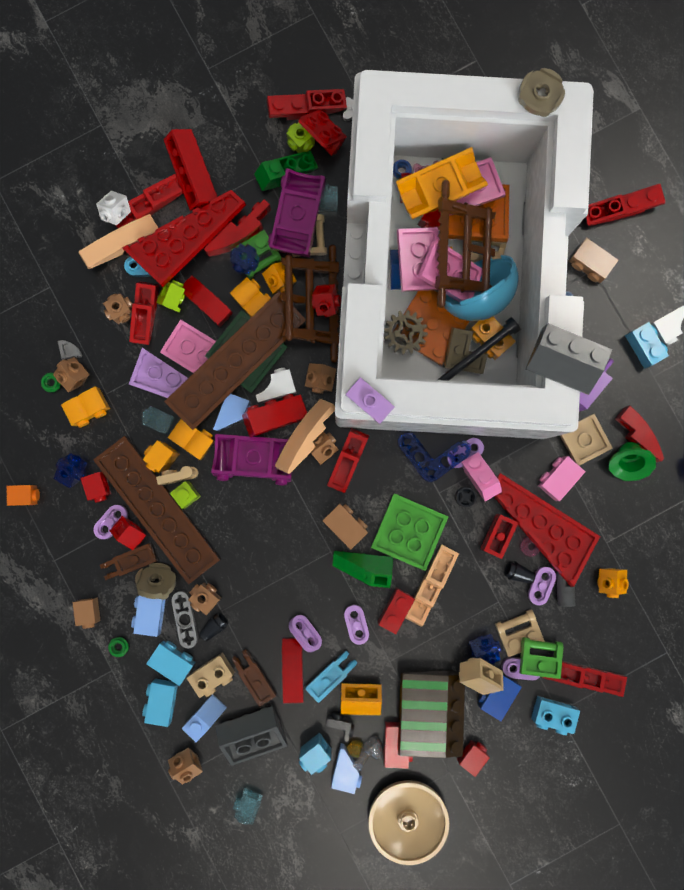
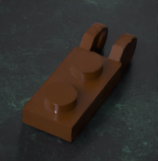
(131, 561)
(254, 679)

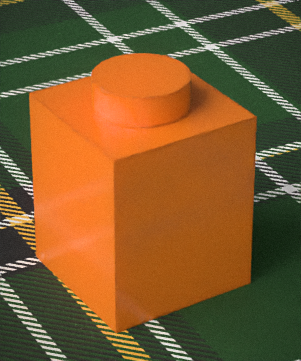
(22, 495)

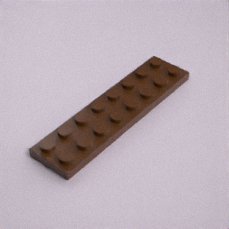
(232, 363)
(157, 510)

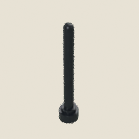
(509, 328)

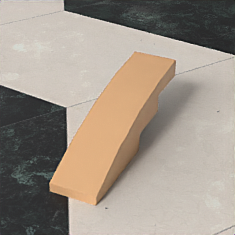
(111, 244)
(301, 440)
(432, 584)

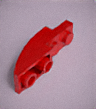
(302, 104)
(625, 206)
(233, 235)

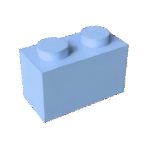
(148, 616)

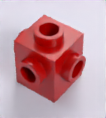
(326, 300)

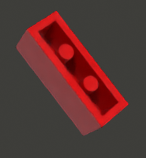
(274, 414)

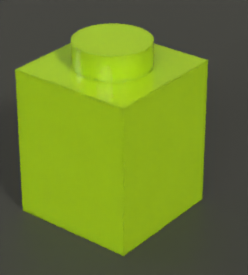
(185, 494)

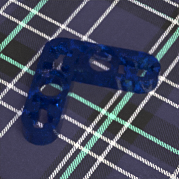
(435, 464)

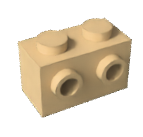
(211, 675)
(481, 676)

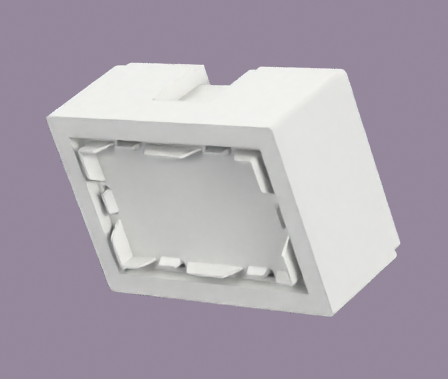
(545, 167)

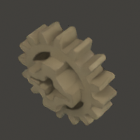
(396, 335)

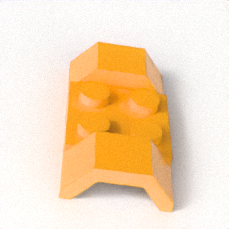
(423, 188)

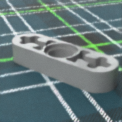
(192, 632)

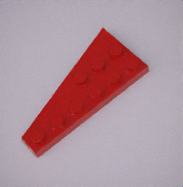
(180, 240)
(555, 534)

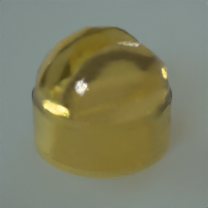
(354, 748)

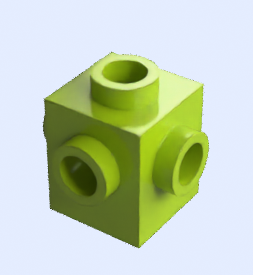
(298, 142)

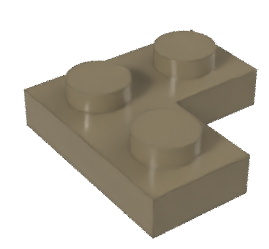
(459, 349)

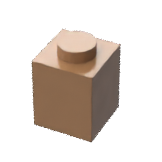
(86, 612)

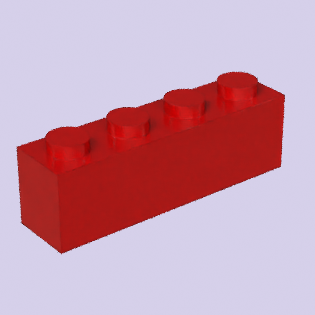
(190, 168)

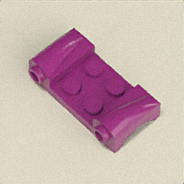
(297, 213)
(248, 458)

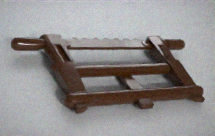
(469, 211)
(309, 334)

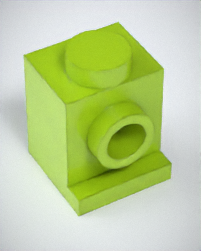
(171, 295)

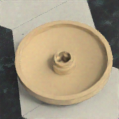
(408, 822)

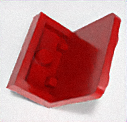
(323, 131)

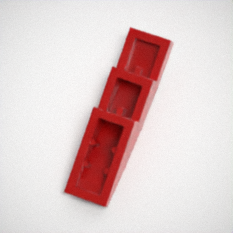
(153, 199)
(592, 679)

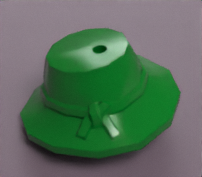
(632, 462)

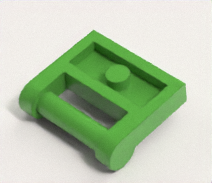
(260, 243)
(541, 665)

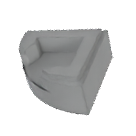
(68, 350)

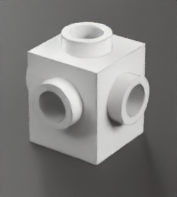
(113, 207)

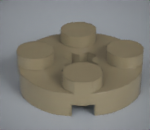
(538, 104)
(158, 590)

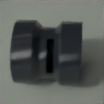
(465, 497)

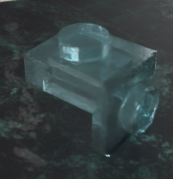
(157, 419)

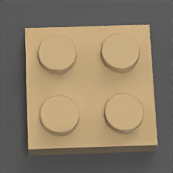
(586, 441)

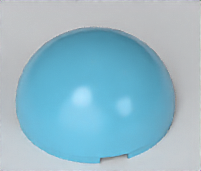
(485, 305)

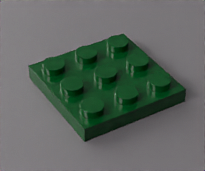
(258, 374)

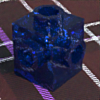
(248, 264)
(70, 470)
(486, 648)

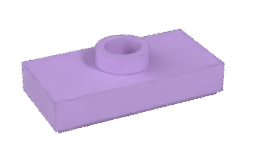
(370, 400)

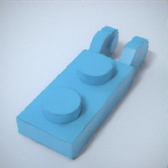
(329, 678)

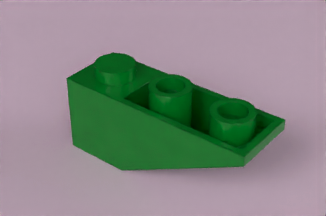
(271, 172)
(369, 569)

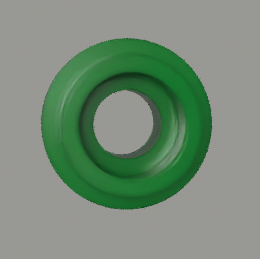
(45, 383)
(114, 651)

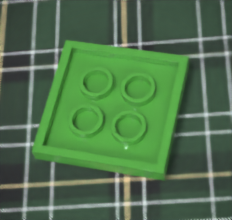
(409, 532)

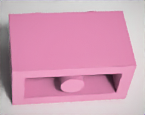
(481, 476)
(561, 478)

